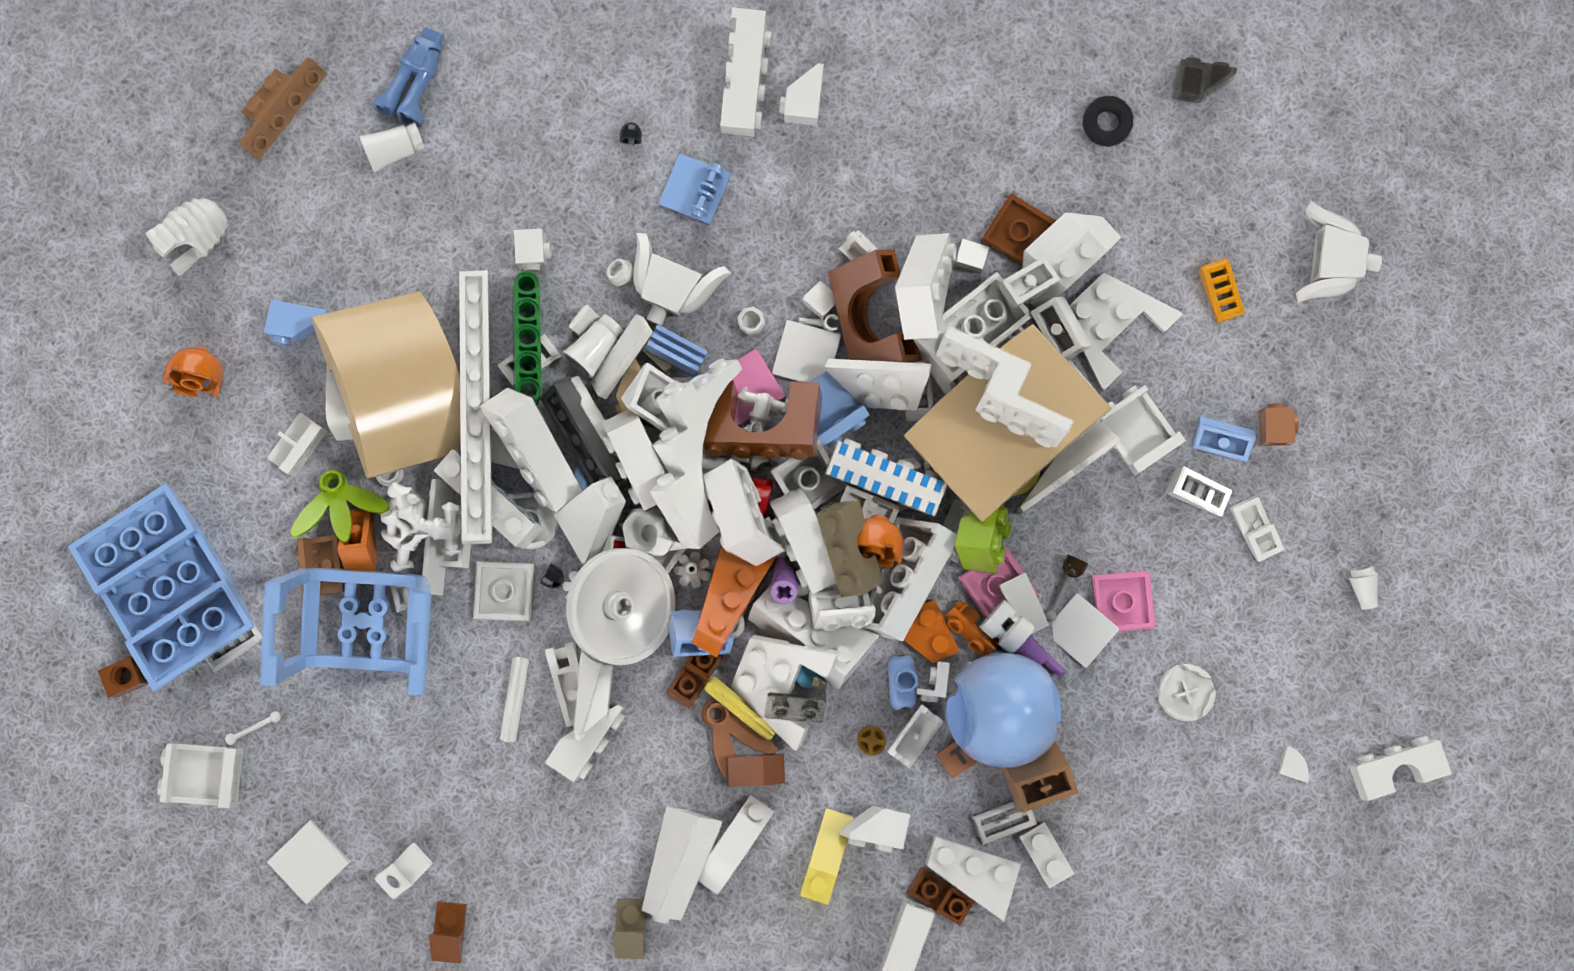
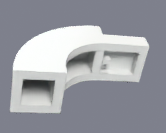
(735, 844)

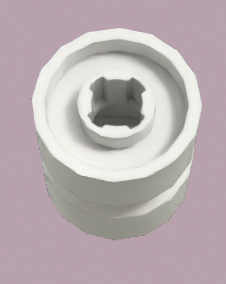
(1015, 633)

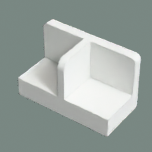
(296, 444)

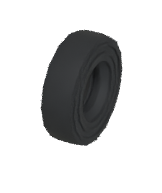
(1110, 104)

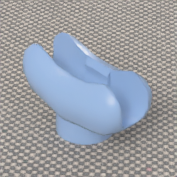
(902, 682)

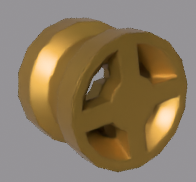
(875, 741)

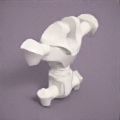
(759, 417)
(408, 527)

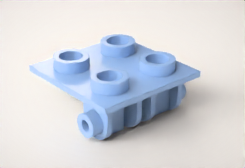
(694, 188)

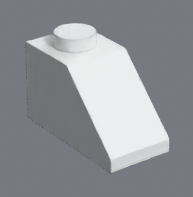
(803, 98)

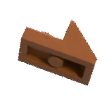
(448, 933)

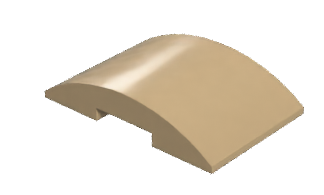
(394, 381)
(986, 459)

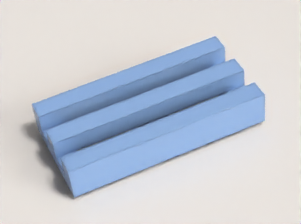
(677, 347)

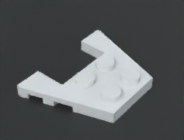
(1106, 311)
(774, 667)

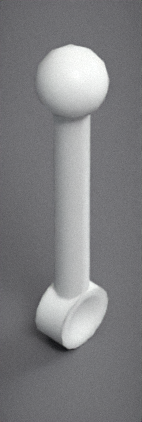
(232, 738)

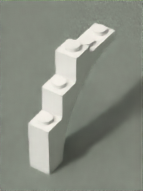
(680, 448)

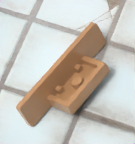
(277, 104)

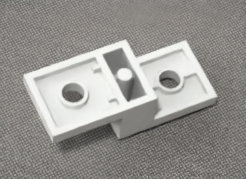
(1001, 398)

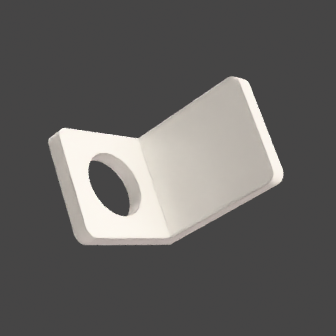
(405, 869)

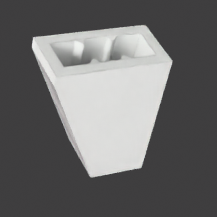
(591, 518)

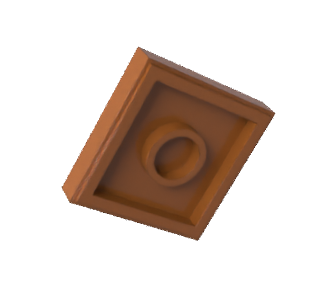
(1016, 228)

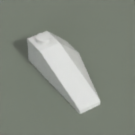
(1071, 461)

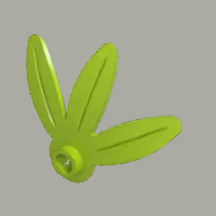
(337, 501)

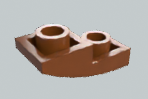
(692, 678)
(940, 896)

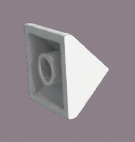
(642, 394)
(808, 476)

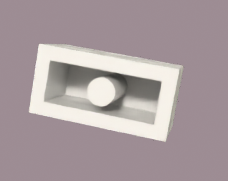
(1061, 327)

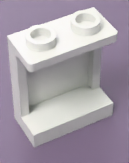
(1141, 429)
(200, 775)

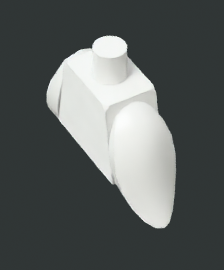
(1338, 255)
(671, 285)

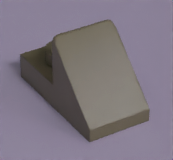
(630, 929)

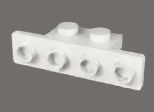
(434, 558)

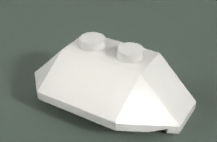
(1071, 249)

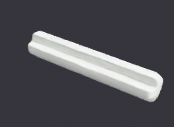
(514, 699)

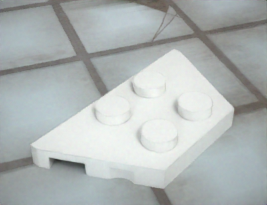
(882, 382)

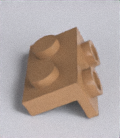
(320, 553)

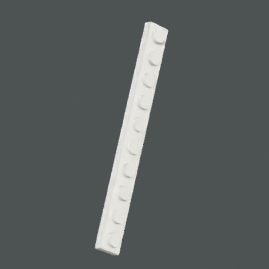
(475, 391)

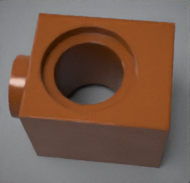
(112, 678)

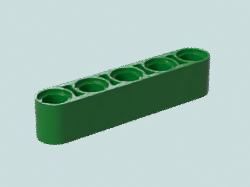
(528, 328)

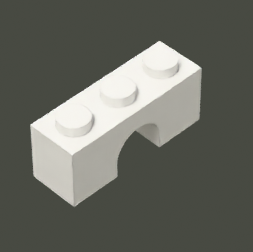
(1375, 775)

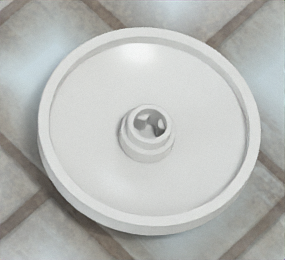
(620, 606)

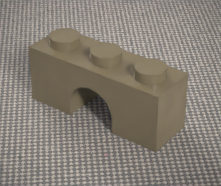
(840, 531)

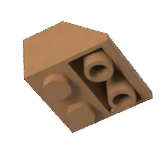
(1041, 780)

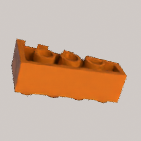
(727, 598)

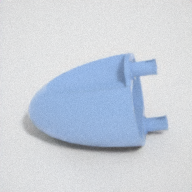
(1004, 710)

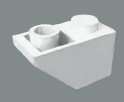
(878, 826)

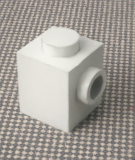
(531, 249)

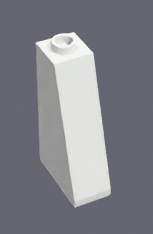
(678, 862)
(907, 937)

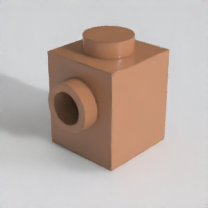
(1278, 425)

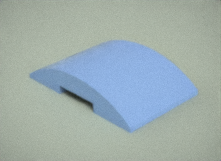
(163, 586)

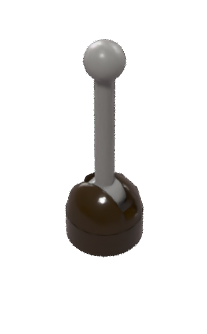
(1072, 568)

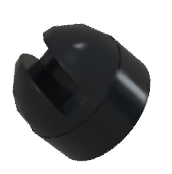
(630, 130)
(553, 577)

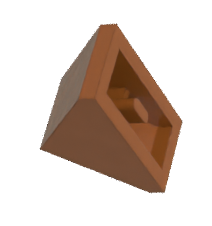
(755, 770)

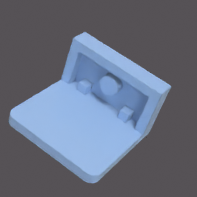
(838, 411)

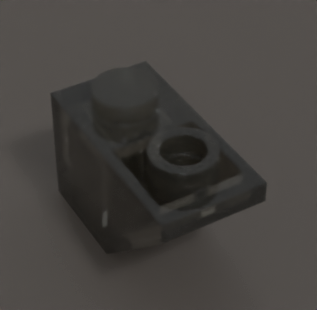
(1199, 80)

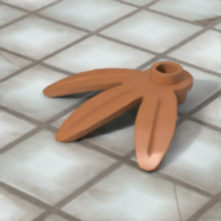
(730, 723)

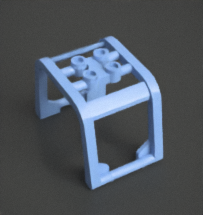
(415, 664)

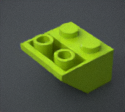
(981, 543)

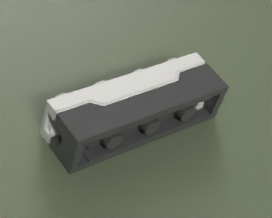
(582, 429)

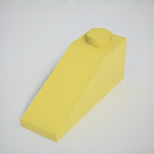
(825, 857)

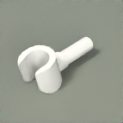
(820, 322)

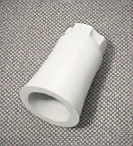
(391, 145)
(594, 346)

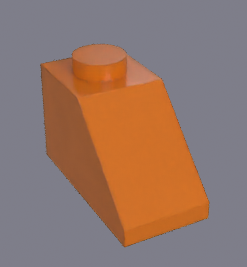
(361, 548)

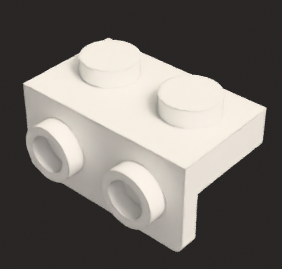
(832, 611)

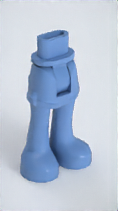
(420, 62)

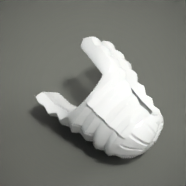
(192, 223)

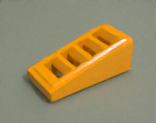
(1208, 283)

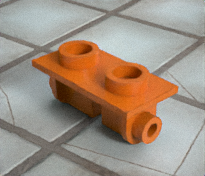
(962, 621)

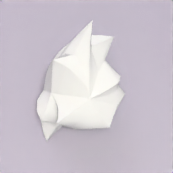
(649, 532)

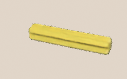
(738, 707)

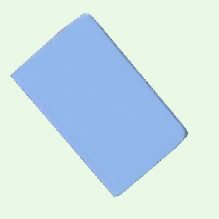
(1223, 439)

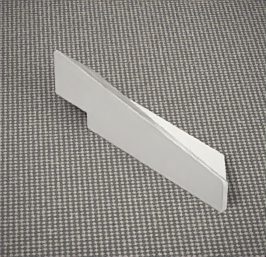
(592, 694)

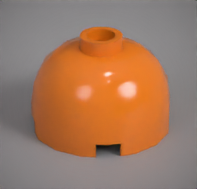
(190, 368)
(881, 539)

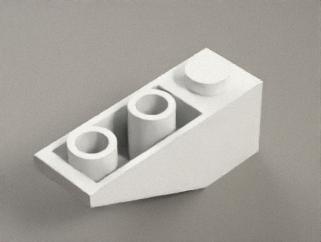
(573, 756)

